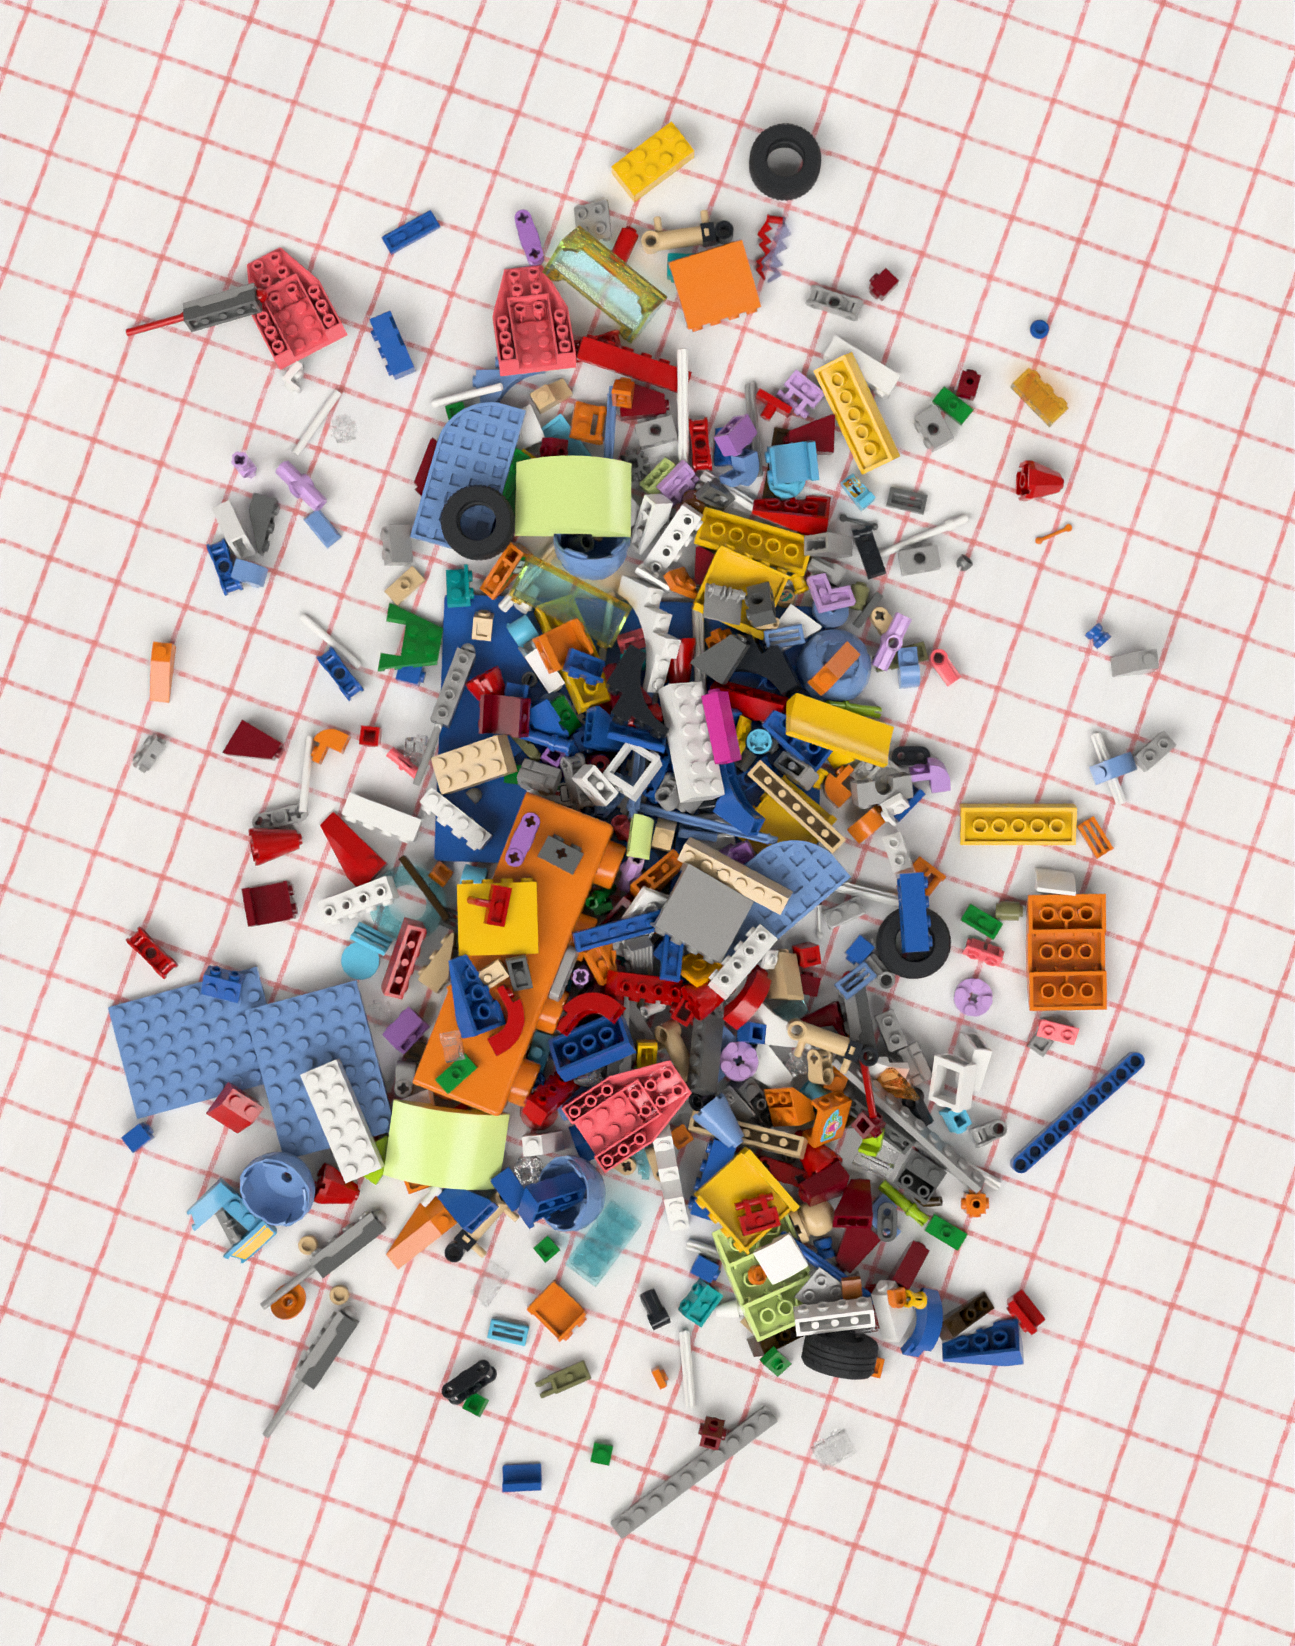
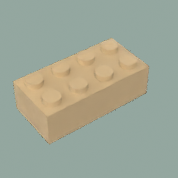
(474, 764)

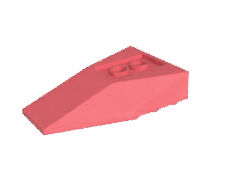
(297, 310)
(531, 324)
(627, 1111)

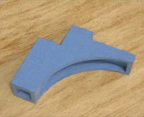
(490, 377)

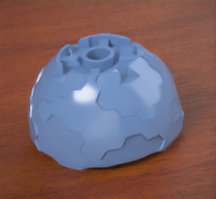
(596, 564)
(819, 651)
(273, 1195)
(591, 1206)

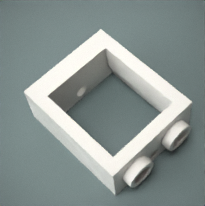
(623, 787)
(965, 1085)

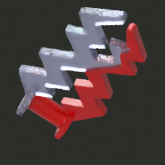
(771, 254)

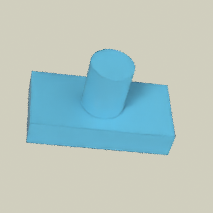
(540, 1049)

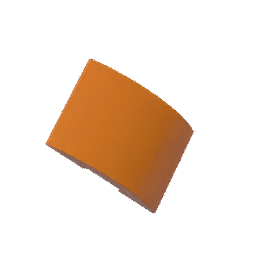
(1066, 952)

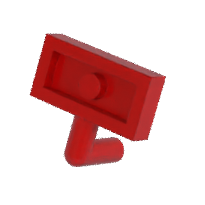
(496, 905)

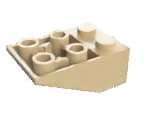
(437, 972)

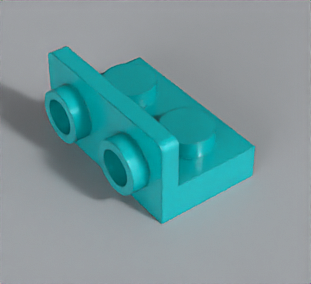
(458, 587)
(700, 1302)

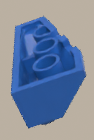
(545, 720)
(807, 752)
(473, 1004)
(990, 1346)

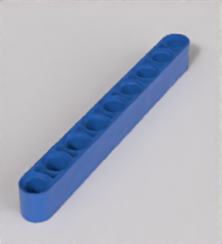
(1086, 1108)

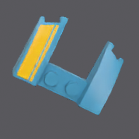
(224, 1196)

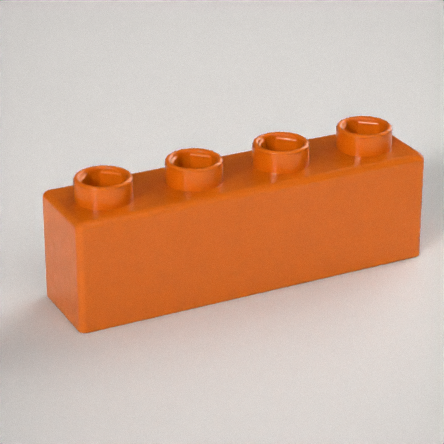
(560, 909)

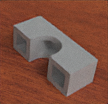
(865, 793)

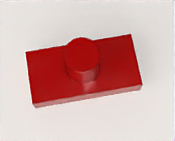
(772, 405)

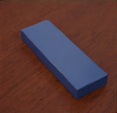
(411, 232)
(635, 737)

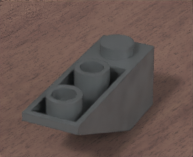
(262, 514)
(754, 1098)

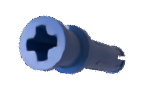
(552, 742)

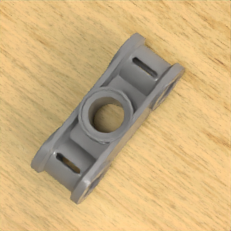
(825, 296)
(574, 790)

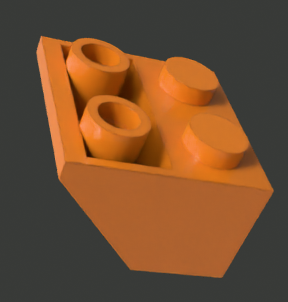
(788, 1107)

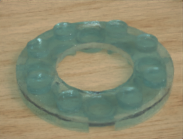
(386, 921)

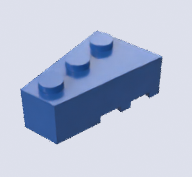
(391, 345)
(549, 1196)

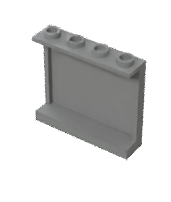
(702, 914)

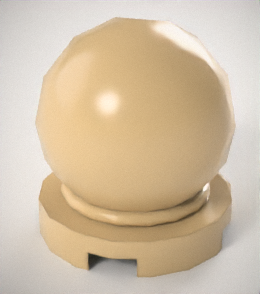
(812, 1220)

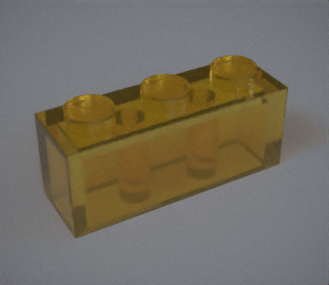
(1039, 396)

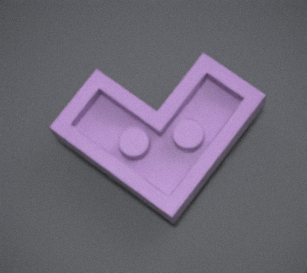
(827, 598)

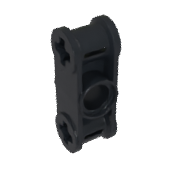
(469, 1382)

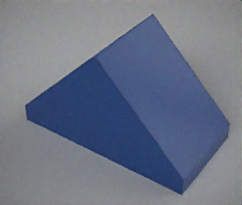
(581, 1145)

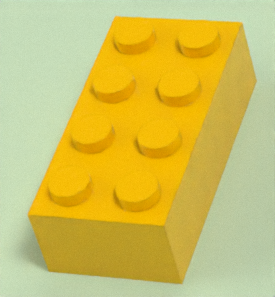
(652, 161)

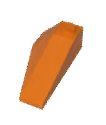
(420, 1231)

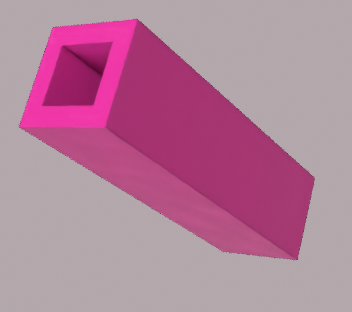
(721, 727)

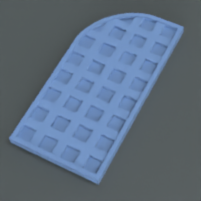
(470, 450)
(803, 869)

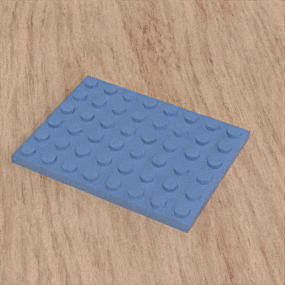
(304, 1035)
(187, 1045)

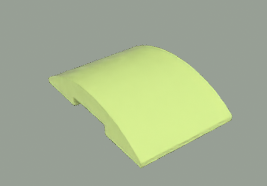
(573, 496)
(445, 1146)
(765, 1306)

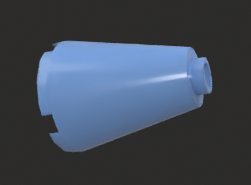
(720, 1121)

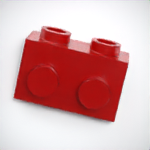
(1026, 1311)

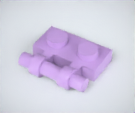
(804, 389)
(677, 482)

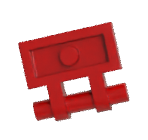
(757, 1220)

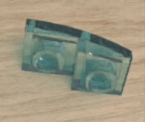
(792, 1009)
(643, 1168)

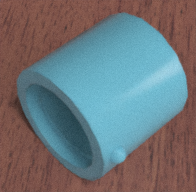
(522, 630)
(759, 741)
(474, 873)
(812, 1091)

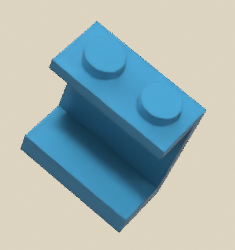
(792, 462)

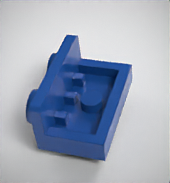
(584, 666)
(222, 983)

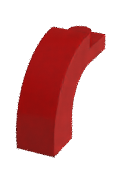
(749, 999)
(589, 1004)
(515, 1024)

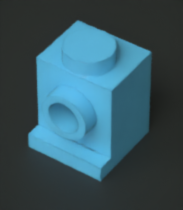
(959, 1124)

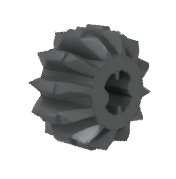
(641, 463)

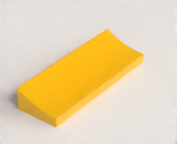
(856, 413)
(760, 540)
(582, 694)
(838, 730)
(1018, 823)

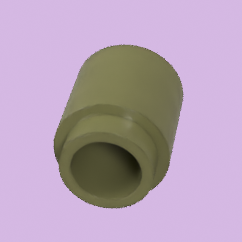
(860, 593)
(1008, 911)

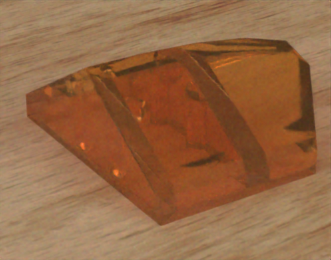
(896, 1084)

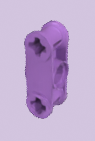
(529, 237)
(522, 839)

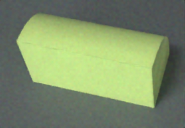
(650, 482)
(640, 837)

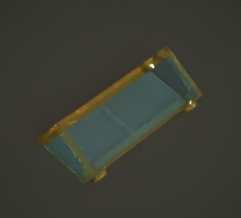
(605, 282)
(569, 598)

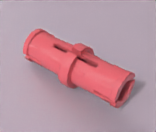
(403, 762)

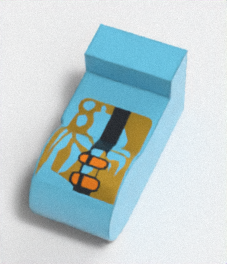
(857, 492)

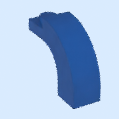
(927, 1325)

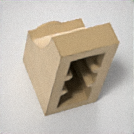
(550, 395)

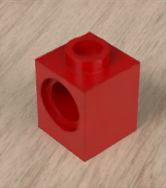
(807, 954)

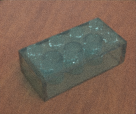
(603, 1243)

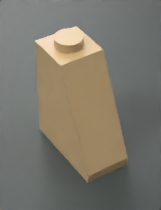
(664, 834)
(785, 978)

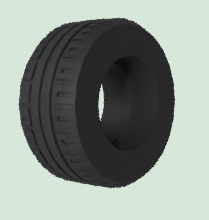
(790, 137)
(465, 499)
(919, 968)
(841, 1354)

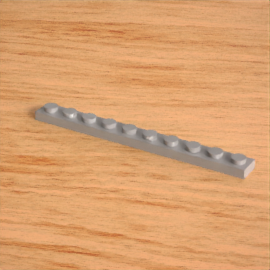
(915, 1127)
(693, 1472)

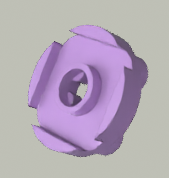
(962, 994)
(743, 1071)

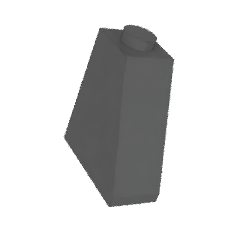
(723, 658)

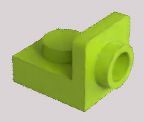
(872, 1146)

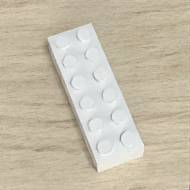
(690, 742)
(342, 1120)

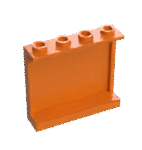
(715, 285)

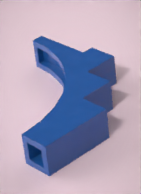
(733, 805)

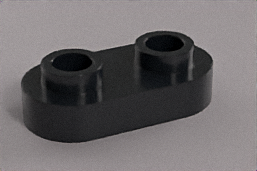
(910, 754)

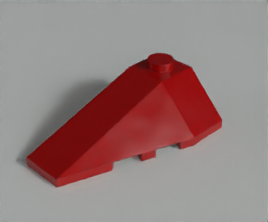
(802, 515)
(353, 853)

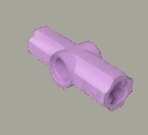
(244, 465)
(301, 486)
(885, 652)
(630, 872)
(581, 976)

